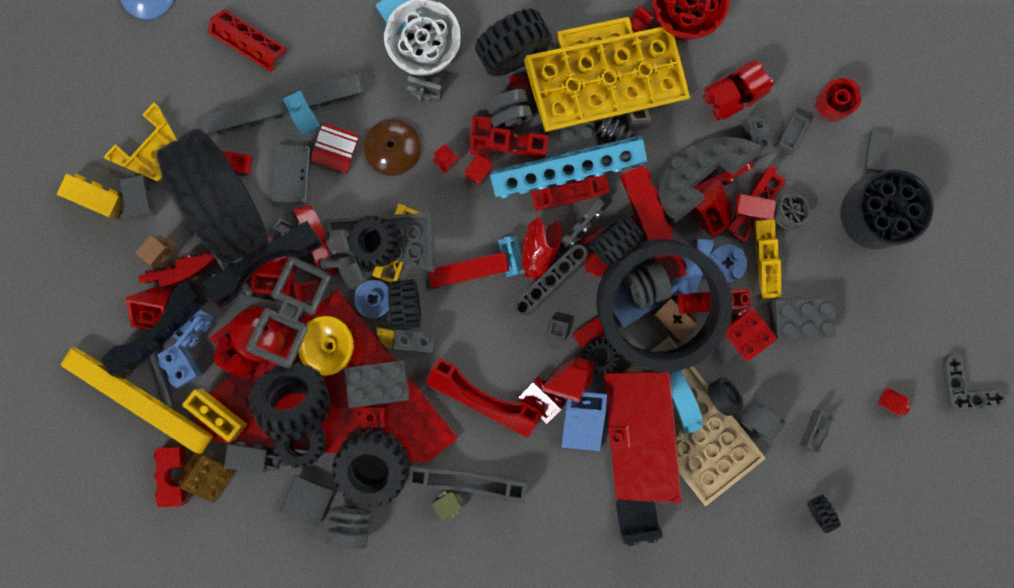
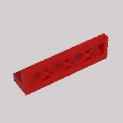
(243, 40)
(756, 191)

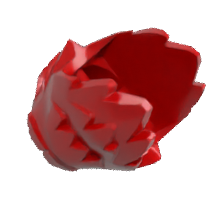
(540, 247)

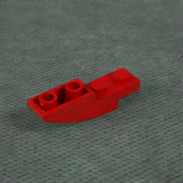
(185, 269)
(700, 301)

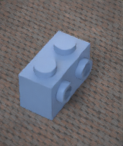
(179, 366)

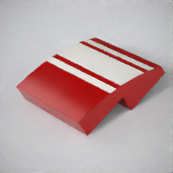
(335, 147)

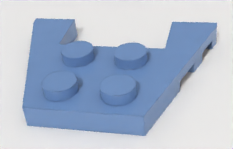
(689, 282)

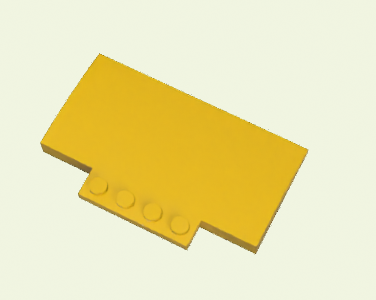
(605, 73)

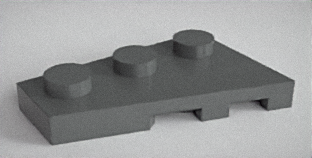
(595, 211)

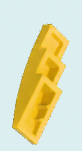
(767, 258)

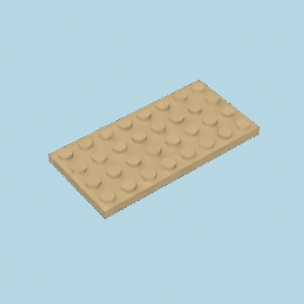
(718, 452)

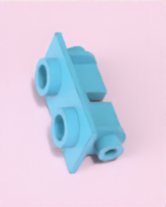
(511, 247)

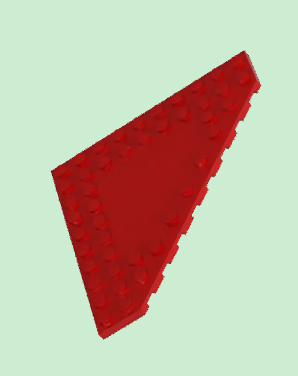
(411, 420)

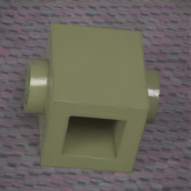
(448, 504)

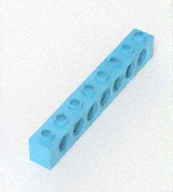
(575, 158)

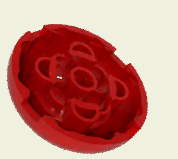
(687, 25)

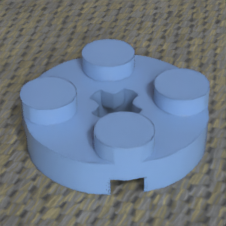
(735, 255)
(362, 299)

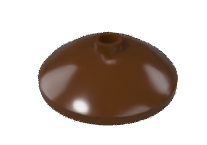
(401, 156)

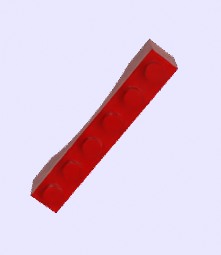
(516, 416)

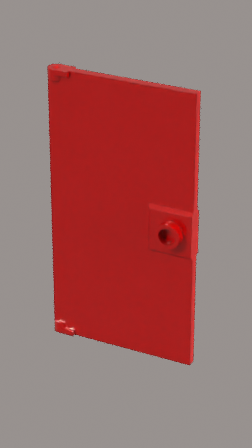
(643, 436)

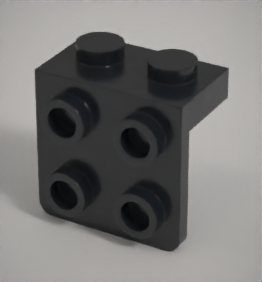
(638, 522)

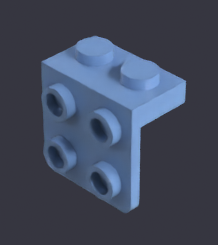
(189, 332)

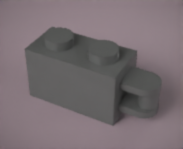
(250, 457)

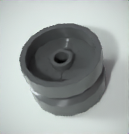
(509, 109)

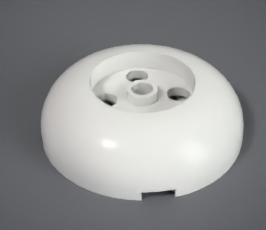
(443, 28)

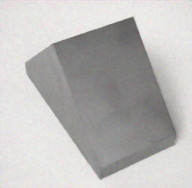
(638, 119)

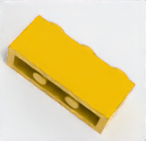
(91, 195)
(214, 414)

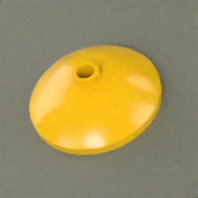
(316, 345)

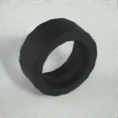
(725, 396)

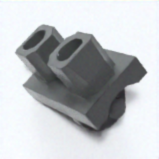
(424, 89)

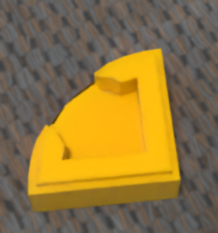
(386, 336)

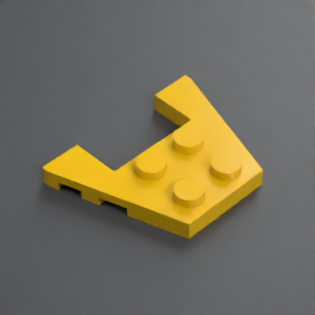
(144, 158)

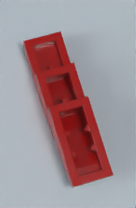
(469, 270)

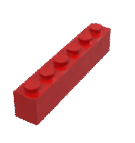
(651, 216)

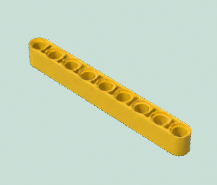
(137, 400)

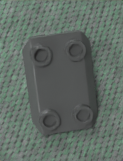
(342, 258)

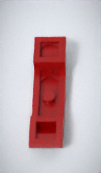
(570, 193)
(308, 214)

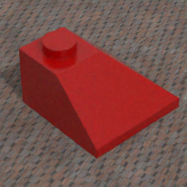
(147, 307)
(571, 379)

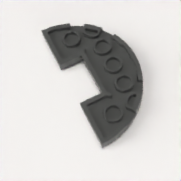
(695, 164)

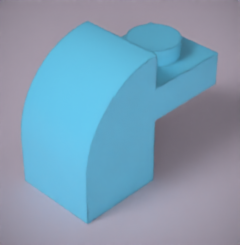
(302, 114)

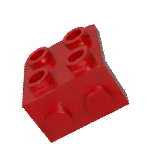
(749, 334)

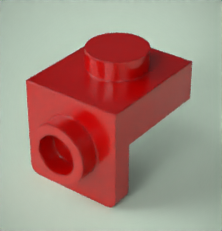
(305, 291)
(895, 402)

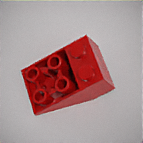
(266, 277)

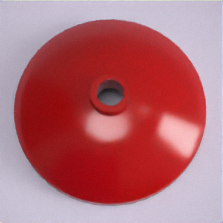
(274, 339)

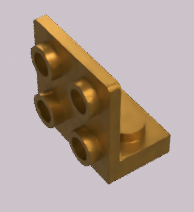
(204, 477)

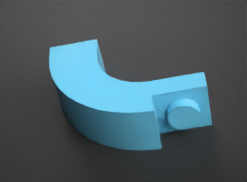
(685, 403)

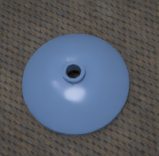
(147, 8)

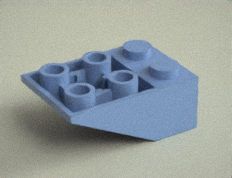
(584, 422)

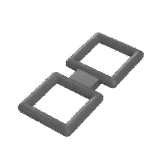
(289, 312)

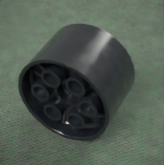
(913, 204)

